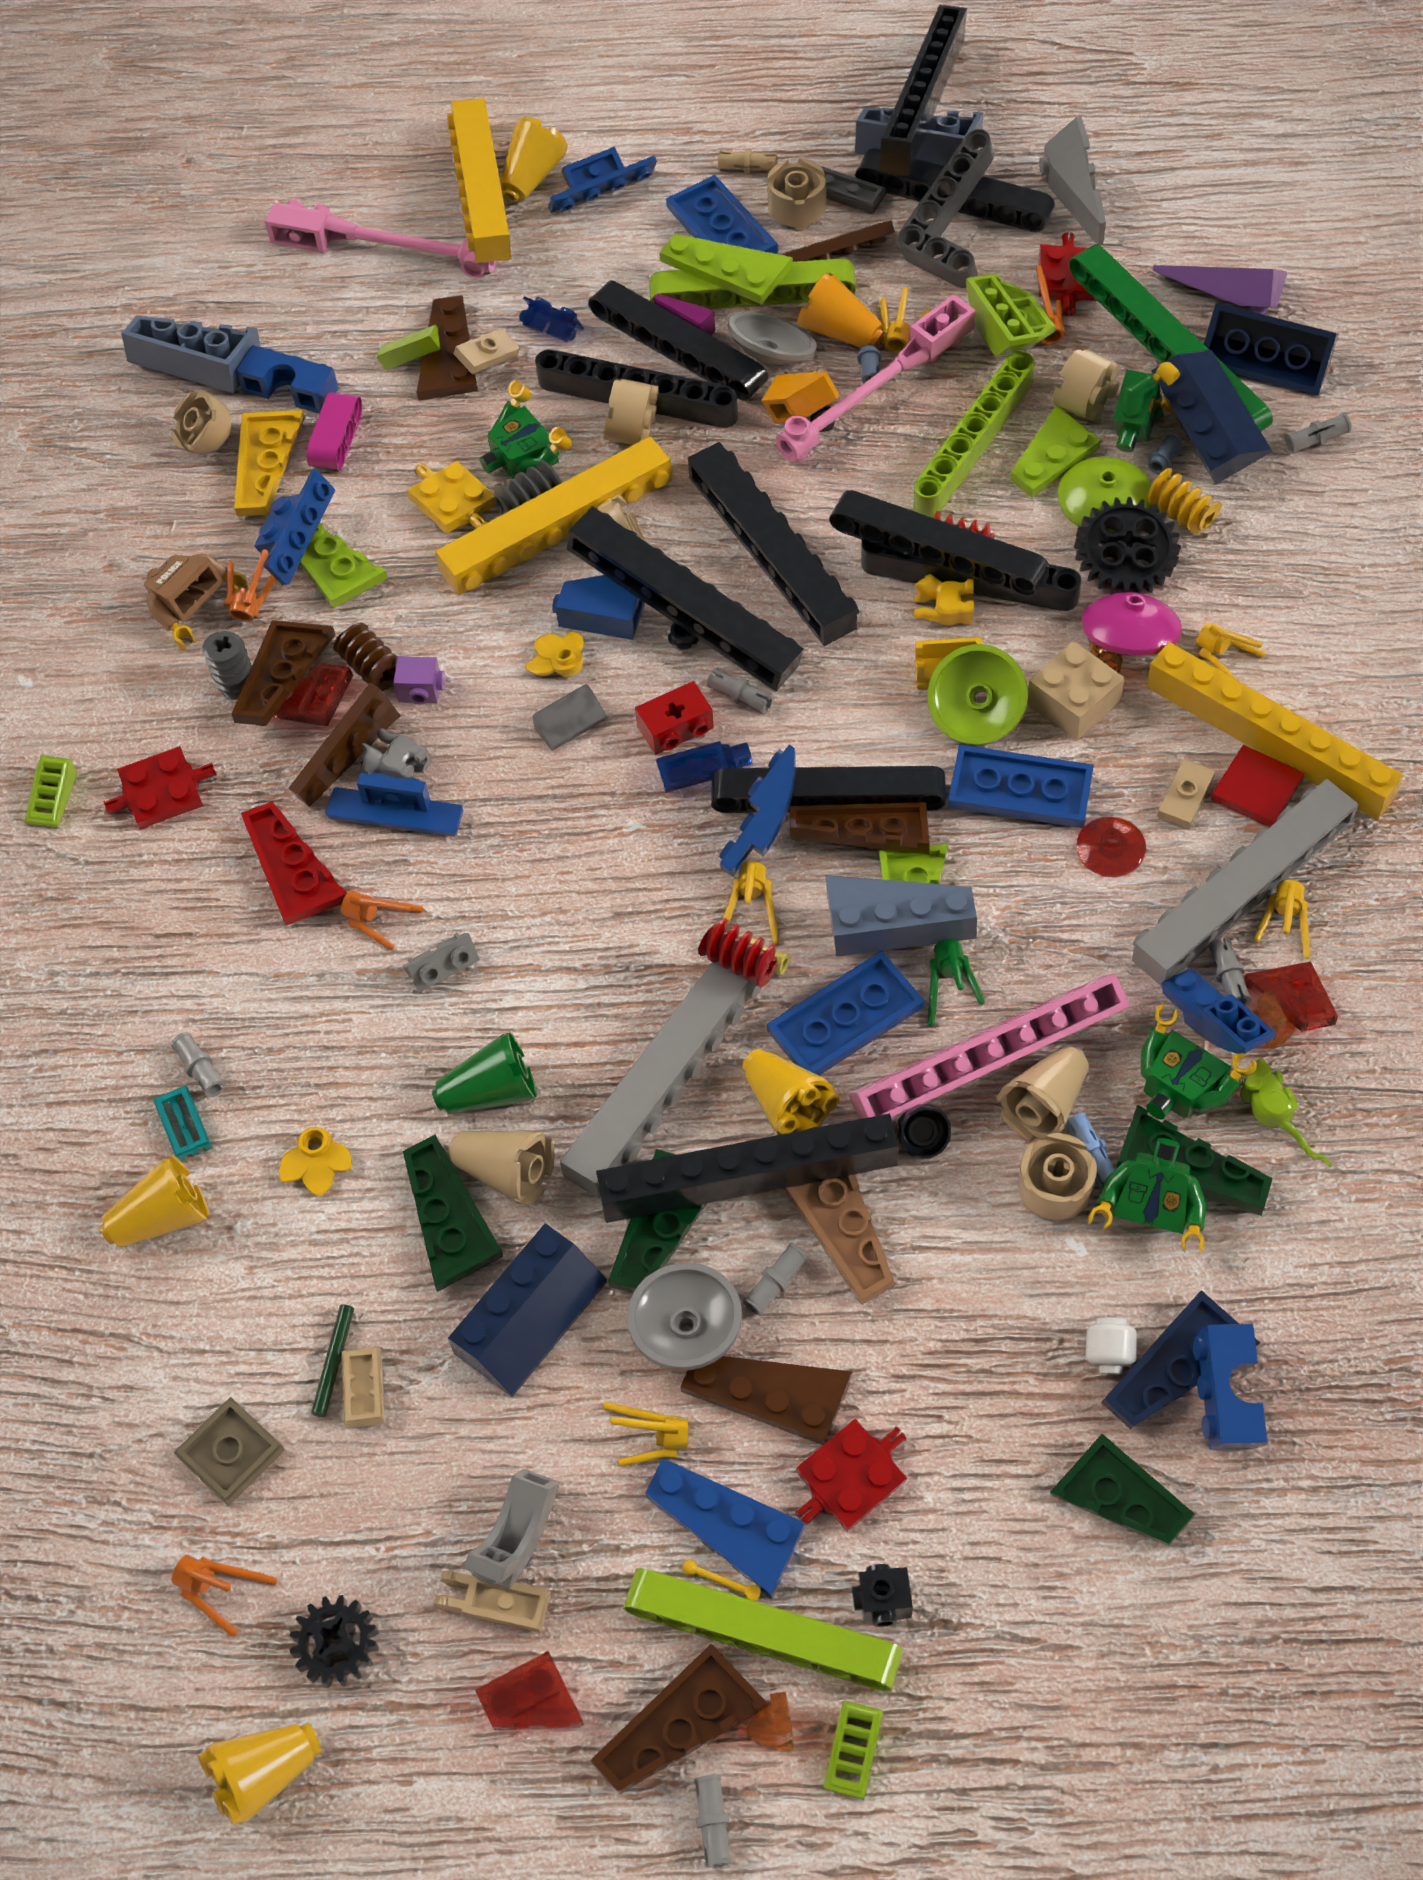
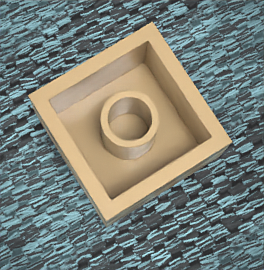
(1075, 690)

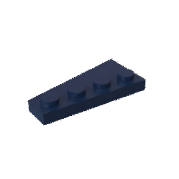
(1167, 1366)

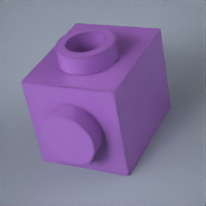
(418, 679)

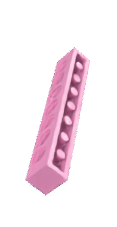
(991, 1048)

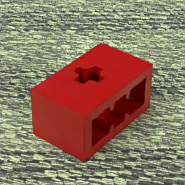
(674, 717)

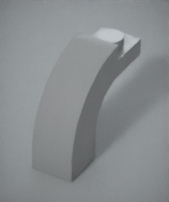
(516, 1531)

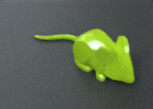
(1273, 1103)

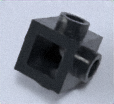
(891, 1583)

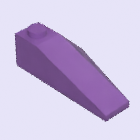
(1241, 286)

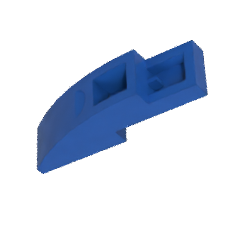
(771, 801)
(1215, 1017)

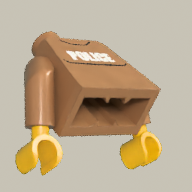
(182, 587)

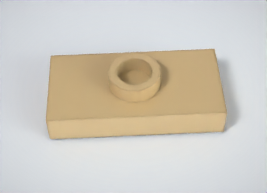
(486, 350)
(1186, 793)
(363, 1387)

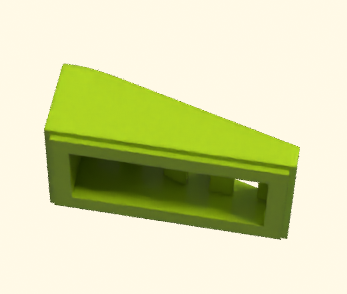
(51, 771)
(861, 1713)

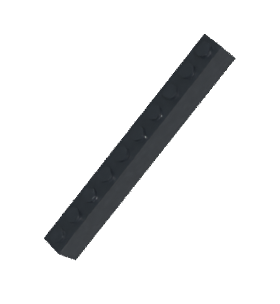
(922, 91)

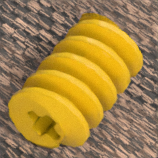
(1181, 503)

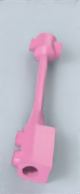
(314, 229)
(928, 339)

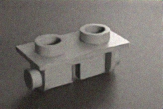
(443, 962)

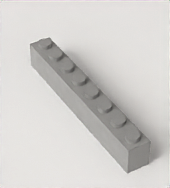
(1243, 882)
(658, 1076)

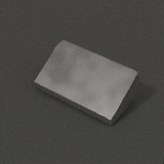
(568, 717)

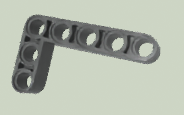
(944, 210)

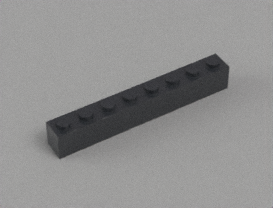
(773, 543)
(684, 598)
(748, 1168)

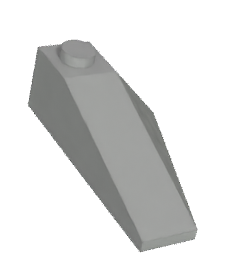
(1073, 177)

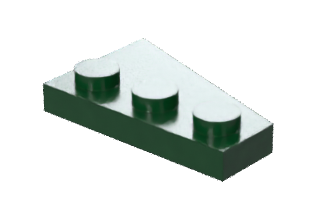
(1121, 1491)

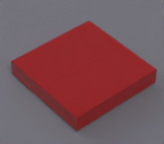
(1257, 786)

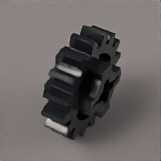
(327, 1655)

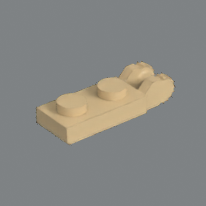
(516, 1607)

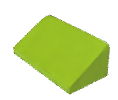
(409, 347)

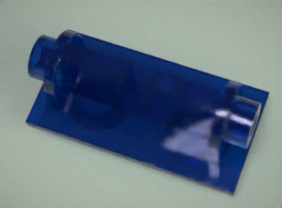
(561, 321)

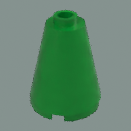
(487, 1079)

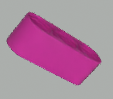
(334, 431)

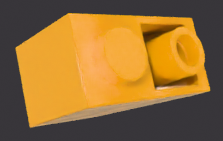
(798, 395)

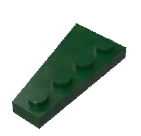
(1220, 1177)
(450, 1222)
(650, 1242)

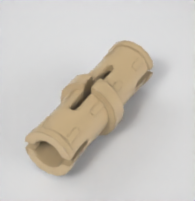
(746, 160)

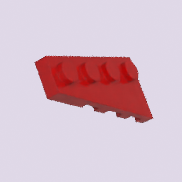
(291, 868)

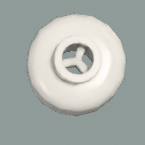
(1111, 1345)

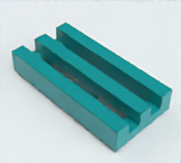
(191, 1147)

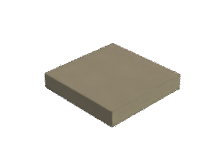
(229, 1451)

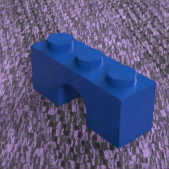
(267, 370)
(1228, 1420)

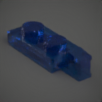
(699, 764)

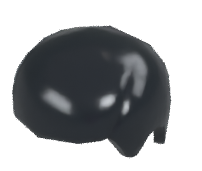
(923, 1131)

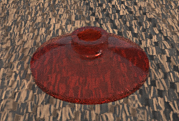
(1107, 857)

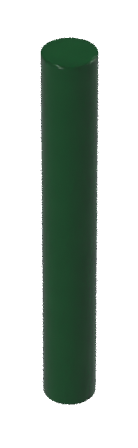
(332, 1361)

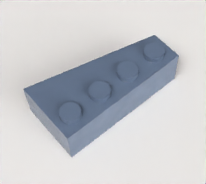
(939, 143)
(189, 349)
(897, 914)

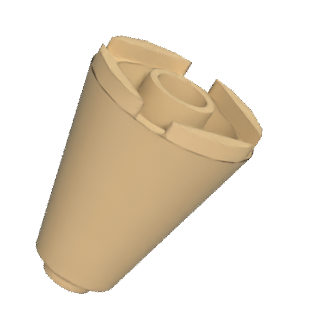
(1044, 1095)
(506, 1161)

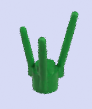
(951, 961)

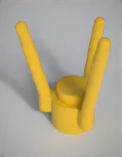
(898, 333)
(1217, 640)
(751, 883)
(1288, 902)
(671, 1431)

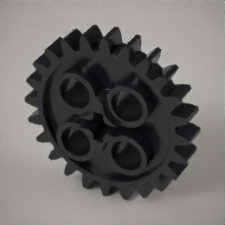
(1127, 571)

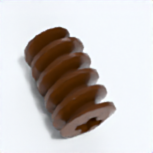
(367, 655)

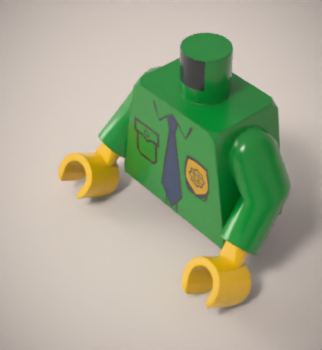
(1141, 405)
(520, 439)
(1184, 1074)
(1155, 1193)

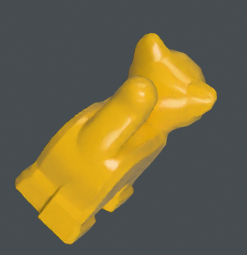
(952, 599)

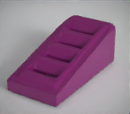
(693, 314)

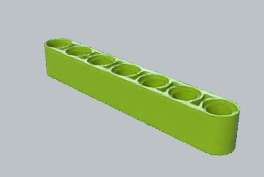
(791, 289)
(973, 433)
(763, 1629)

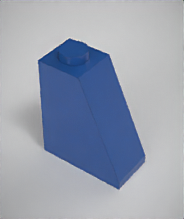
(598, 607)

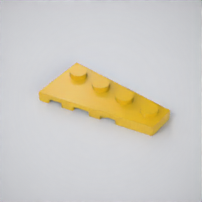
(263, 457)

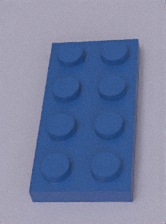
(716, 215)
(1020, 786)
(846, 1015)

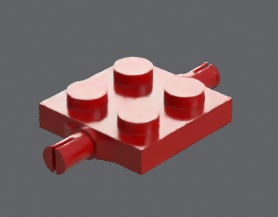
(1057, 275)
(159, 787)
(850, 1475)

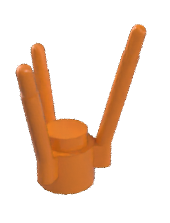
(1057, 319)
(244, 604)
(364, 908)
(198, 1576)

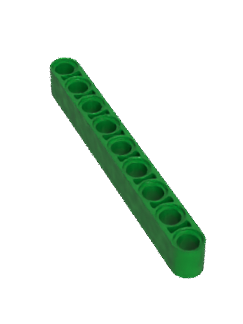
(1148, 319)

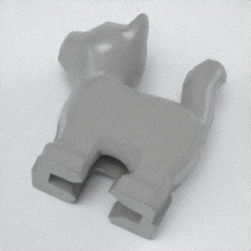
(398, 759)

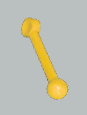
(751, 1592)

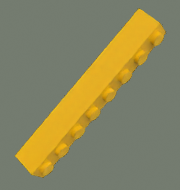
(478, 181)
(550, 516)
(1272, 729)

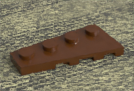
(441, 370)
(343, 745)

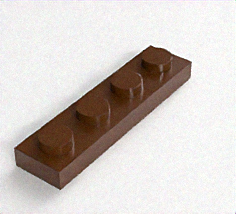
(847, 242)

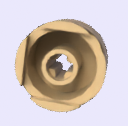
(796, 193)
(1087, 384)
(630, 411)
(1054, 1196)

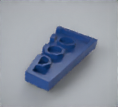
(738, 1528)

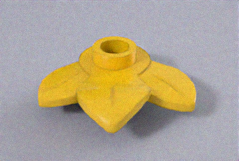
(557, 655)
(315, 1166)

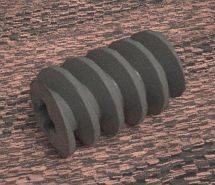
(525, 486)
(227, 662)

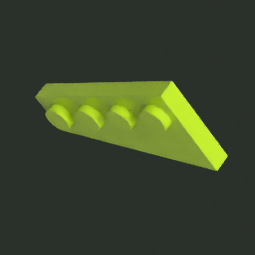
(338, 569)

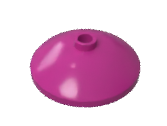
(1131, 624)

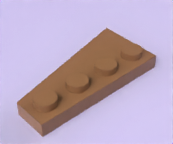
(845, 1231)

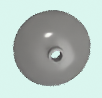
(771, 338)
(681, 1297)

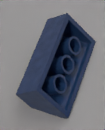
(1271, 348)
(1213, 415)
(527, 1310)

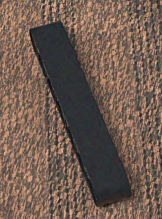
(989, 200)
(677, 339)
(676, 397)
(939, 543)
(1057, 590)
(836, 786)

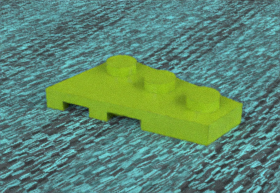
(1052, 452)
(913, 866)

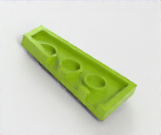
(731, 267)

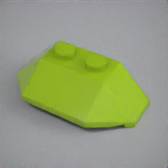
(1006, 315)

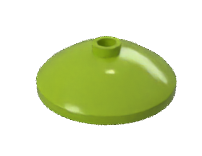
(1101, 480)
(960, 679)

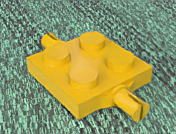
(451, 496)

